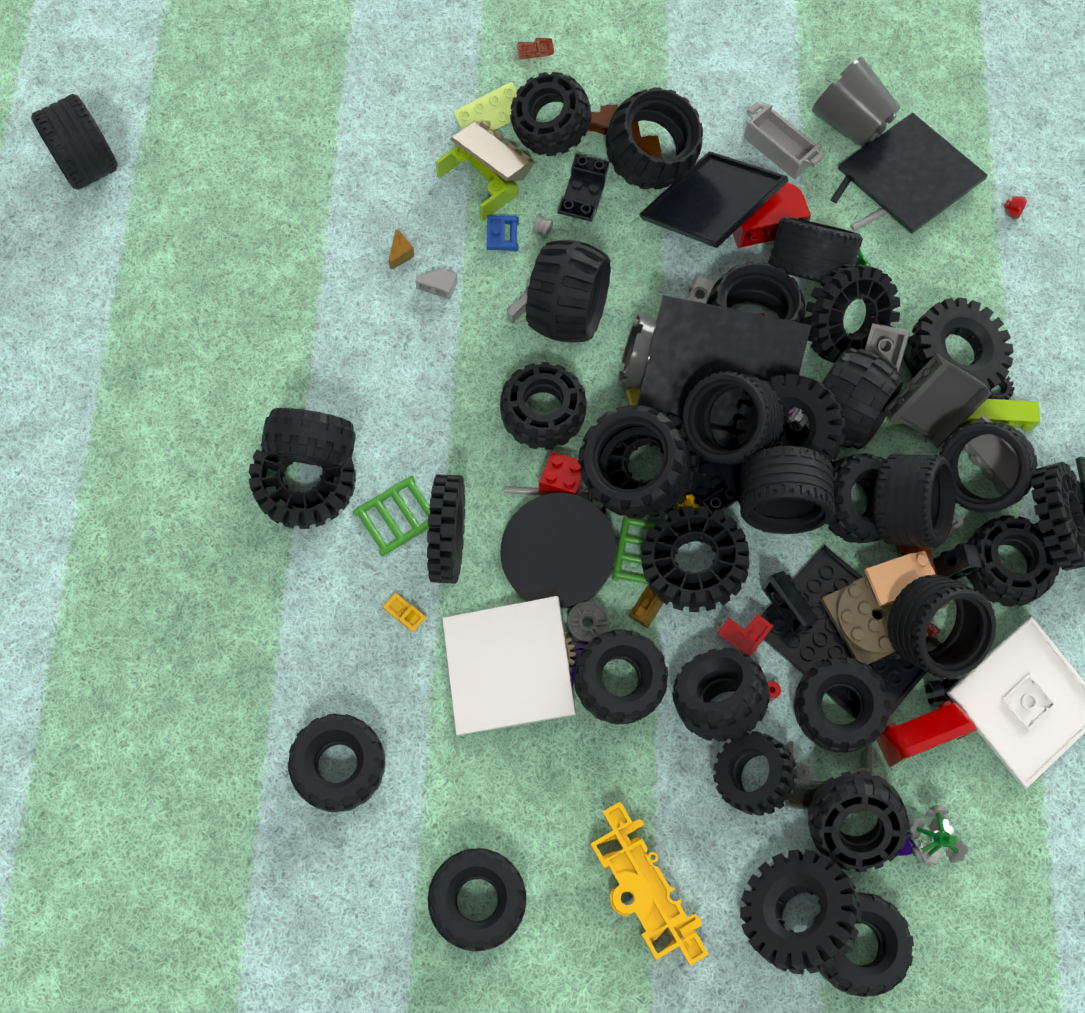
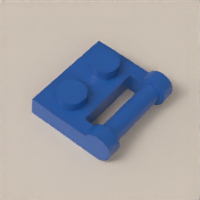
(496, 233)

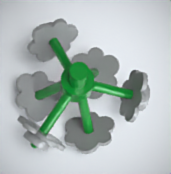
(940, 832)

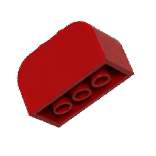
(764, 222)

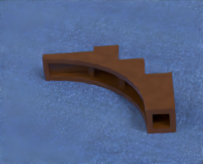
(600, 124)

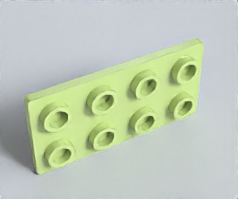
(490, 108)

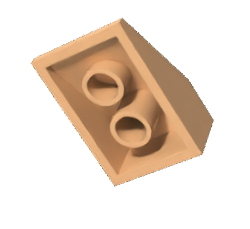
(893, 576)

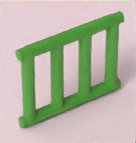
(377, 502)
(621, 556)

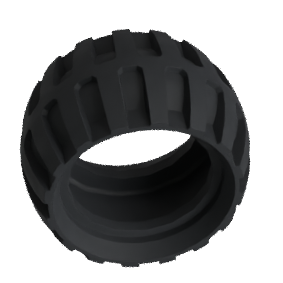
(676, 117)
(762, 285)
(568, 291)

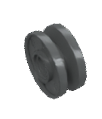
(586, 611)

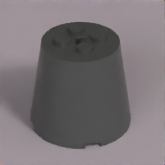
(857, 104)
(637, 351)

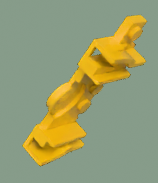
(649, 889)

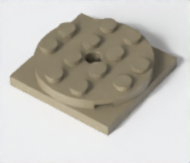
(852, 616)

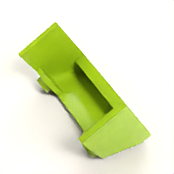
(499, 189)

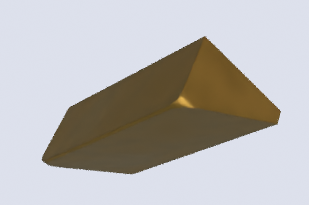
(646, 608)

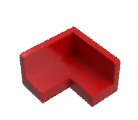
(746, 639)

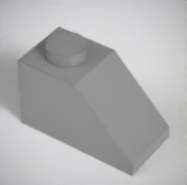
(438, 282)

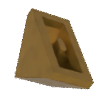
(400, 251)

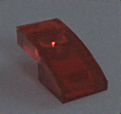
(539, 48)
(933, 630)

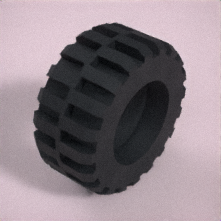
(777, 785)

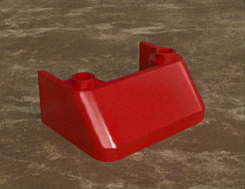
(924, 733)

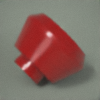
(1015, 206)

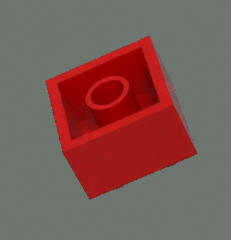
(561, 475)

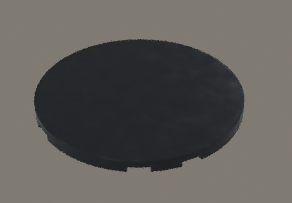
(558, 549)

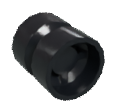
(939, 690)

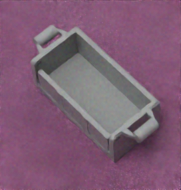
(781, 141)

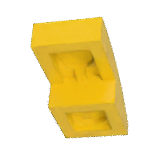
(404, 612)

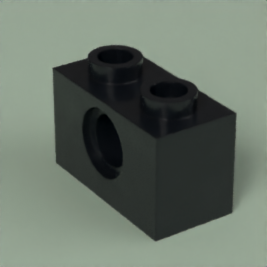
(958, 561)

